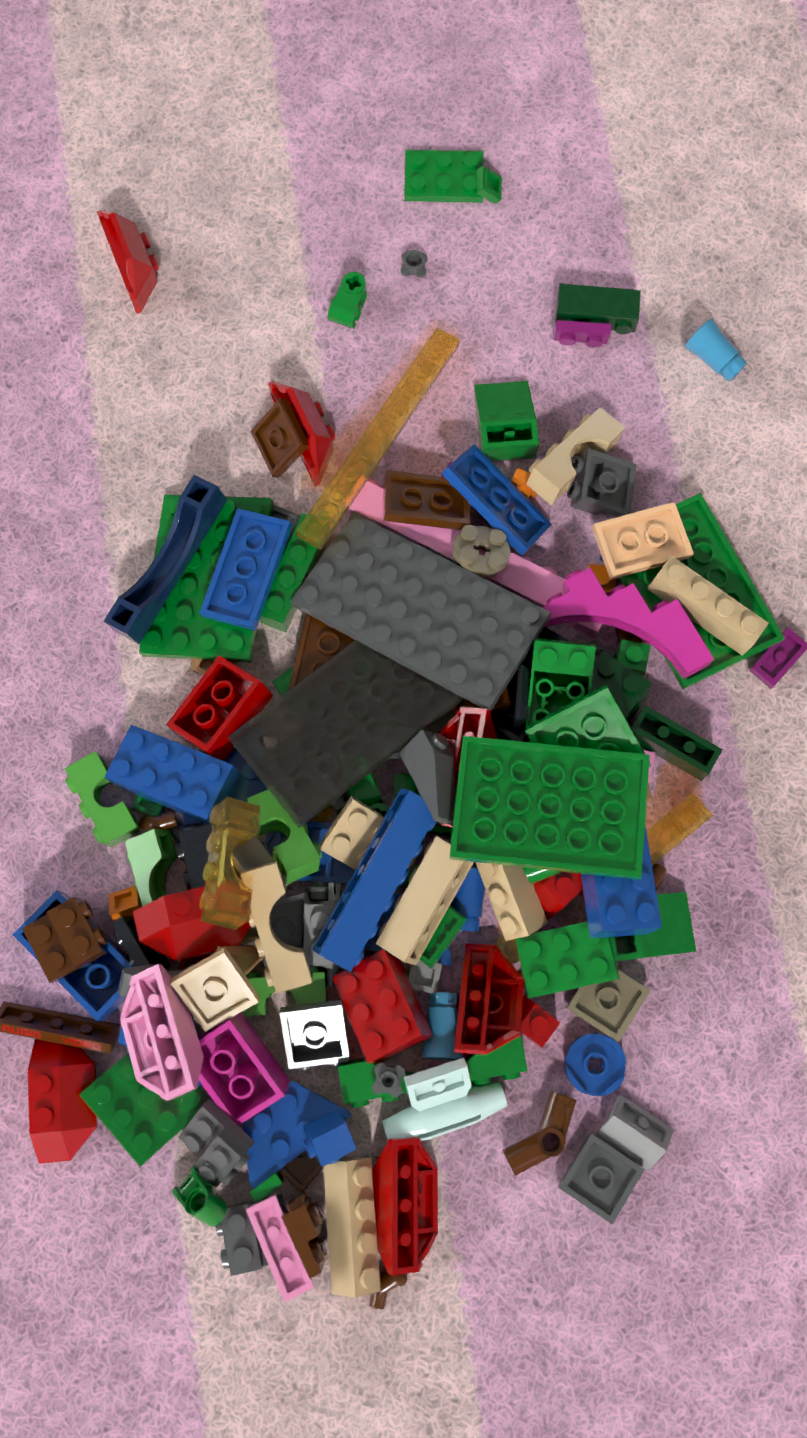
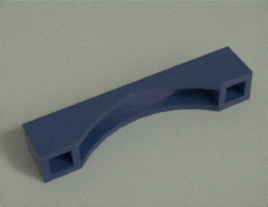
(140, 604)

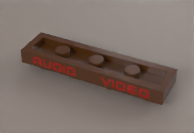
(58, 1027)

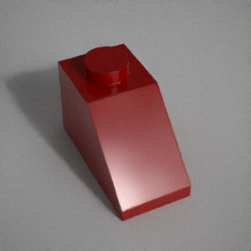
(537, 1023)

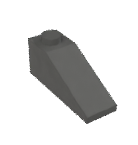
(433, 773)

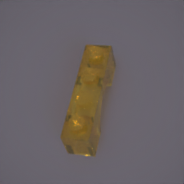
(676, 826)
(225, 897)

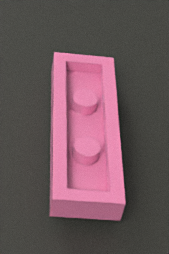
(279, 1248)

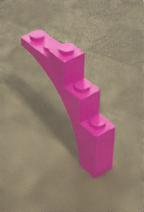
(665, 628)

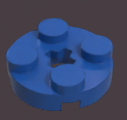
(612, 1066)

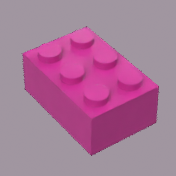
(239, 1069)

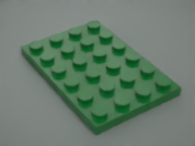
(718, 564)
(179, 627)
(551, 807)

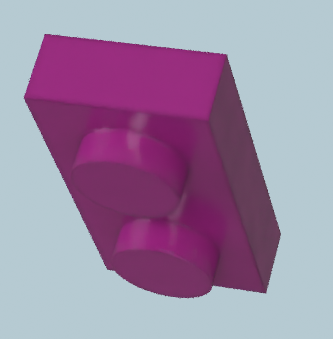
(590, 333)
(779, 658)

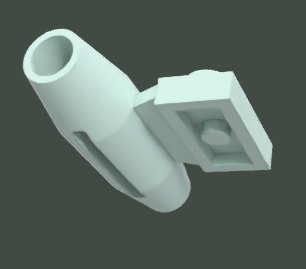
(443, 1103)

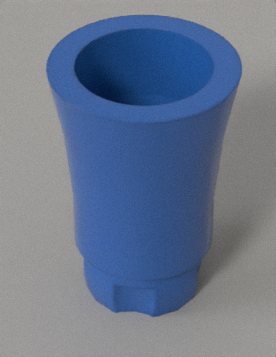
(470, 900)

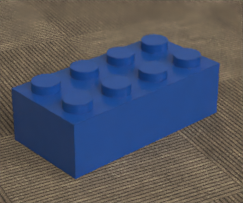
(172, 774)
(622, 904)
(95, 983)

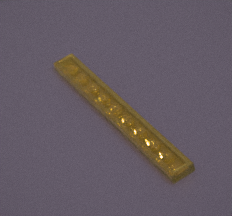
(377, 439)

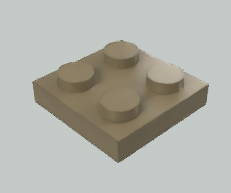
(609, 1004)

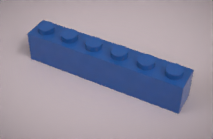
(375, 881)

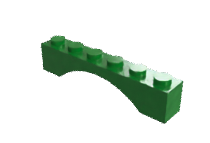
(359, 1075)

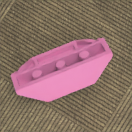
(160, 1035)

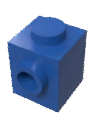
(328, 1139)

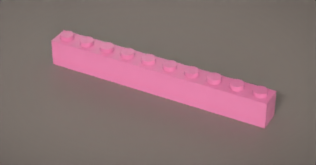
(519, 576)

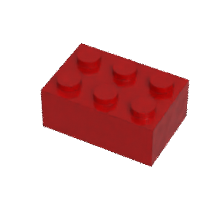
(218, 707)
(382, 1007)

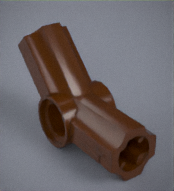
(530, 1150)

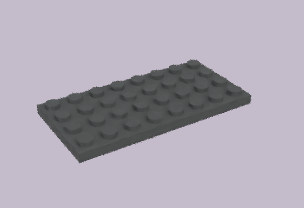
(421, 610)

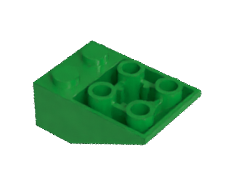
(506, 421)
(558, 676)
(673, 938)

